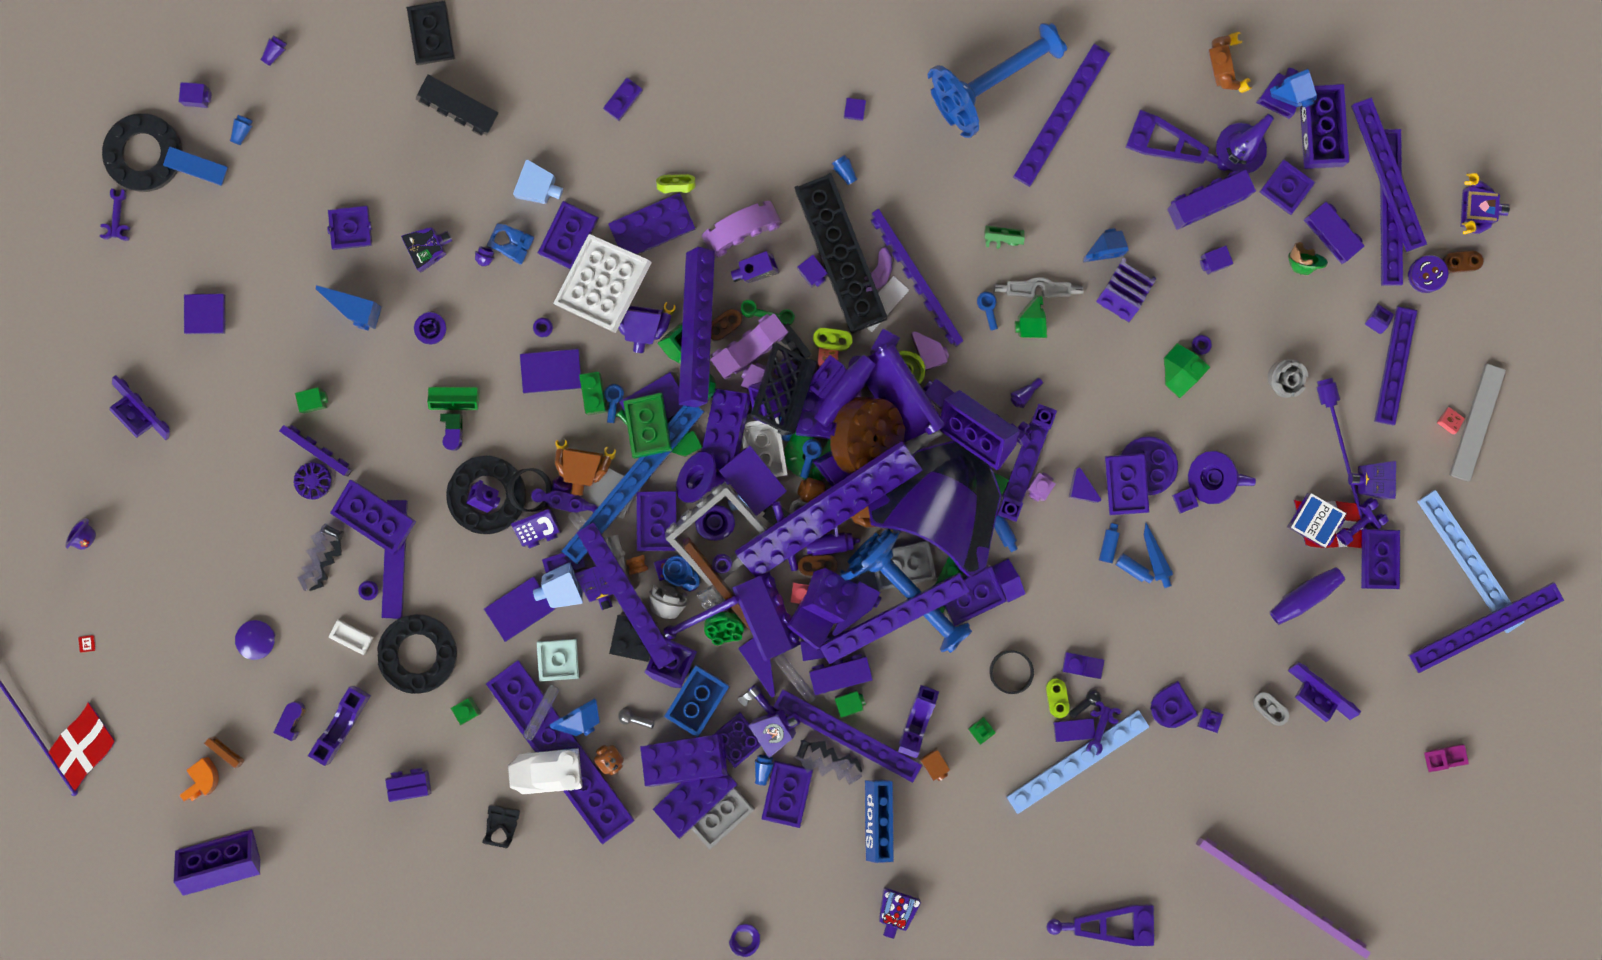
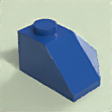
(1296, 90)
(1108, 246)
(579, 721)

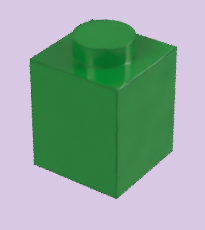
(311, 400)
(850, 703)
(465, 711)

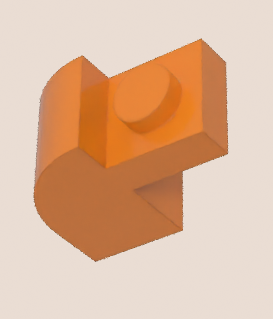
(205, 778)

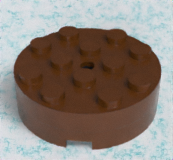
(865, 431)

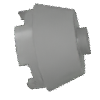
(1287, 378)
(667, 601)

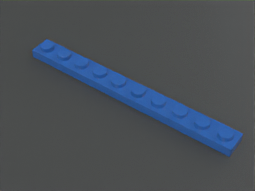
(633, 481)

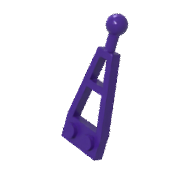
(1143, 130)
(1141, 918)

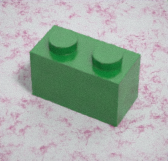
(593, 393)

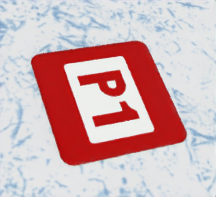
(86, 643)

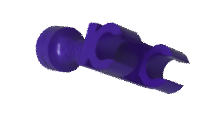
(1377, 521)

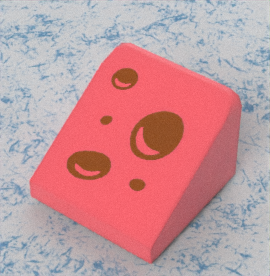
(823, 355)
(1451, 421)

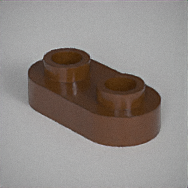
(1464, 261)
(724, 325)
(817, 564)

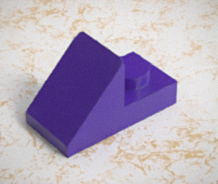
(1083, 665)

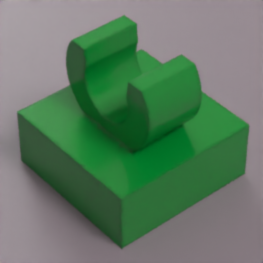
(981, 730)

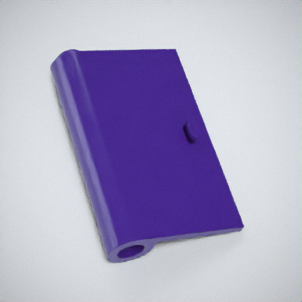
(896, 383)

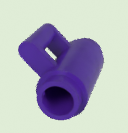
(832, 543)

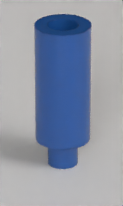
(1005, 533)
(1109, 544)
(1134, 568)

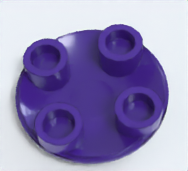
(255, 639)

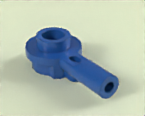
(986, 301)
(614, 394)
(812, 450)

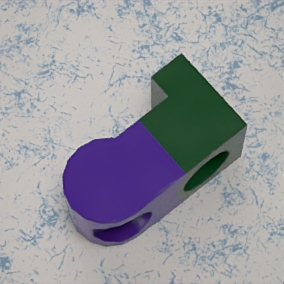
(453, 431)

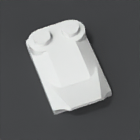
(766, 444)
(546, 771)

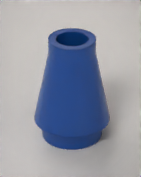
(240, 129)
(844, 169)
(763, 768)

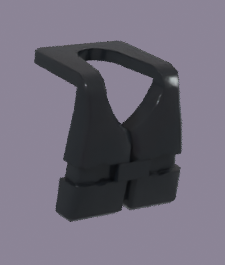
(503, 819)

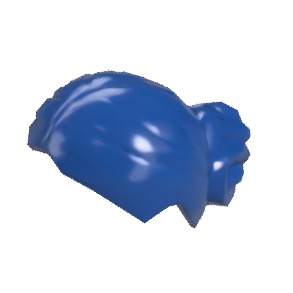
(680, 573)

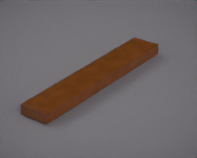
(713, 576)

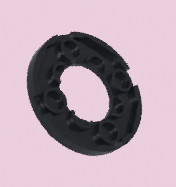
(115, 143)
(459, 485)
(389, 647)

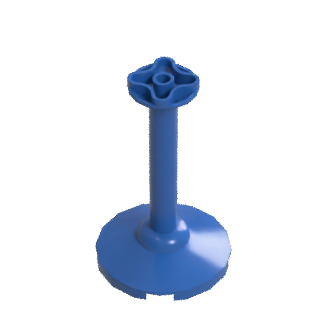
(958, 99)
(876, 556)

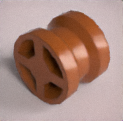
(637, 565)

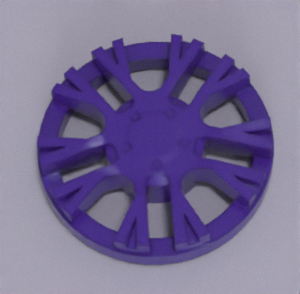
(312, 481)

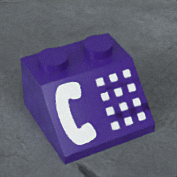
(536, 528)

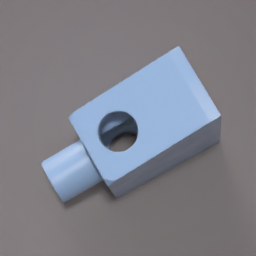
(536, 184)
(560, 587)

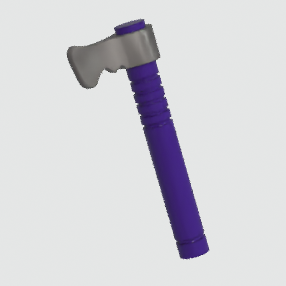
(755, 692)

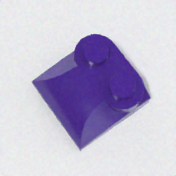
(677, 670)

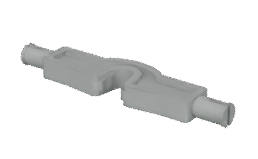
(1049, 288)

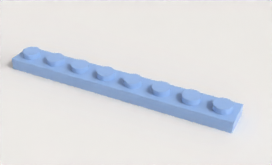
(1465, 553)
(1076, 762)

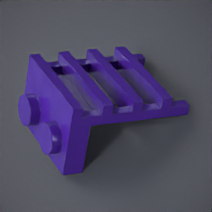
(1122, 299)

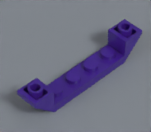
(1025, 463)

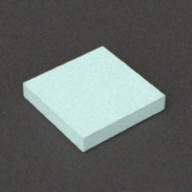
(558, 660)

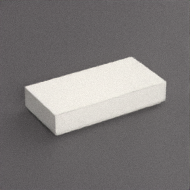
(351, 637)

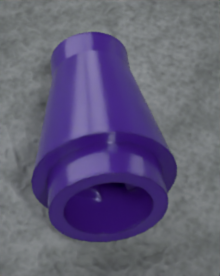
(273, 50)

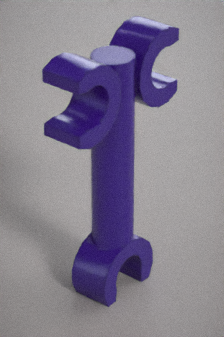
(115, 229)
(1106, 715)

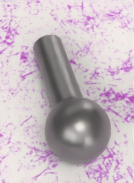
(626, 717)

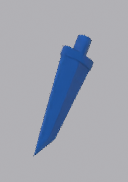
(1159, 564)

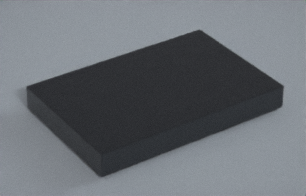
(430, 32)

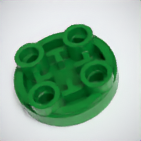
(723, 628)

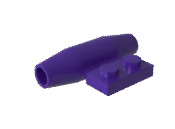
(838, 385)
(1307, 595)

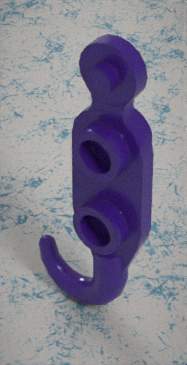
(563, 500)

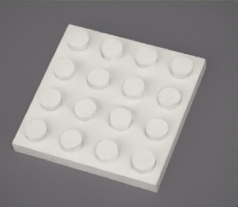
(602, 283)

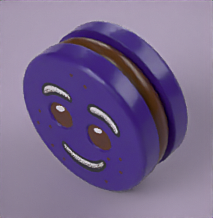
(1428, 274)

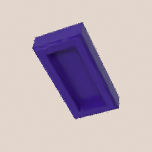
(1074, 730)

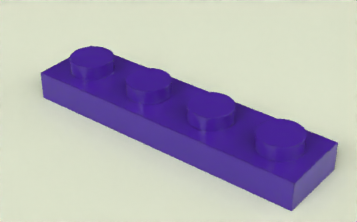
(310, 445)

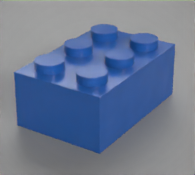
(697, 701)

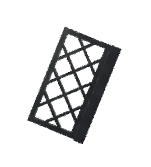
(795, 395)

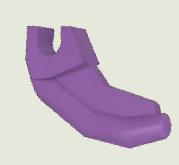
(883, 270)

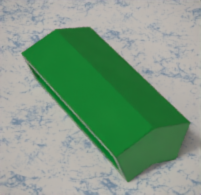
(453, 398)

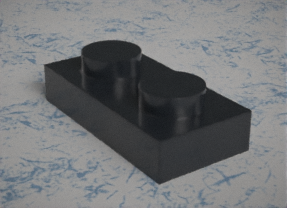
(795, 343)

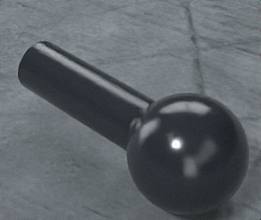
(1091, 697)

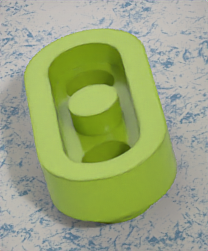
(675, 183)
(833, 337)
(1057, 698)

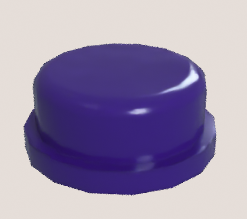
(430, 328)

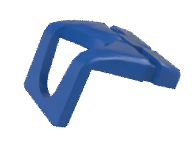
(516, 247)

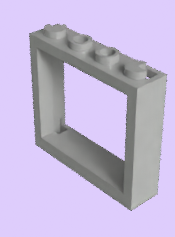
(703, 506)

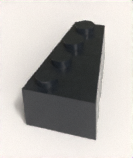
(456, 105)

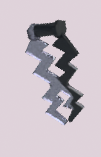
(317, 564)
(835, 765)

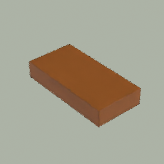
(224, 752)

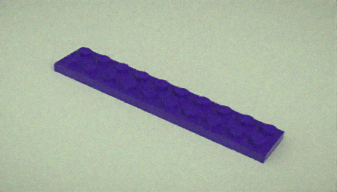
(829, 510)
(596, 799)

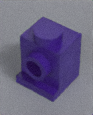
(483, 497)

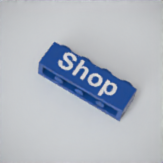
(879, 821)

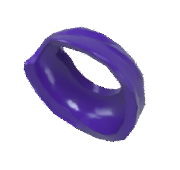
(749, 950)

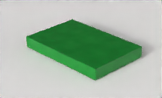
(647, 425)

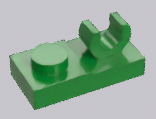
(1010, 236)

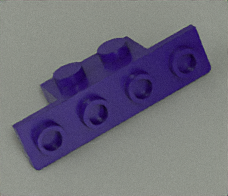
(134, 413)
(1320, 696)

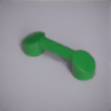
(749, 310)

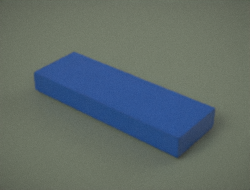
(195, 166)

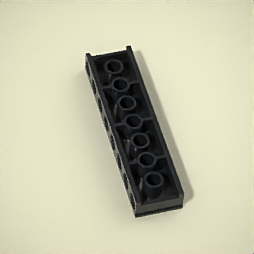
(840, 253)

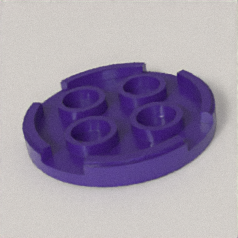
(1160, 462)

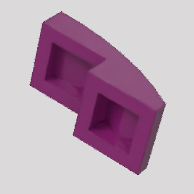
(1446, 758)

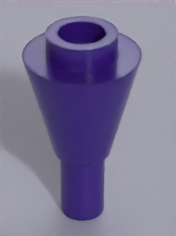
(1021, 396)

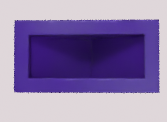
(1082, 488)
(1009, 580)

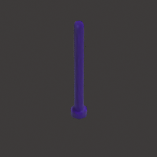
(671, 631)

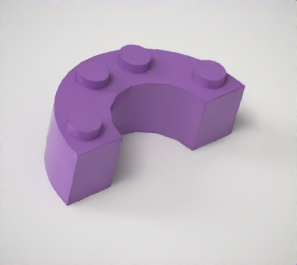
(740, 225)
(750, 348)

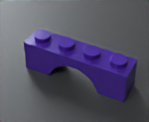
(344, 719)

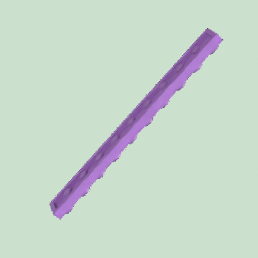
(1291, 901)

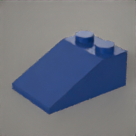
(360, 311)

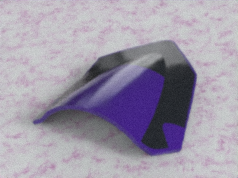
(946, 504)

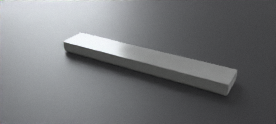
(1477, 422)

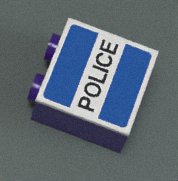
(1317, 520)

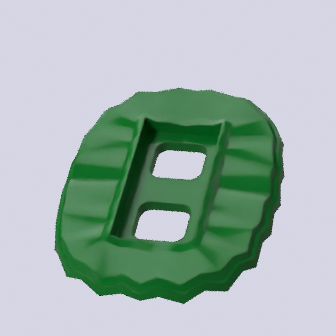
(793, 456)

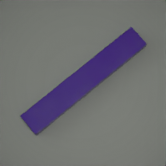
(1395, 366)
(394, 575)

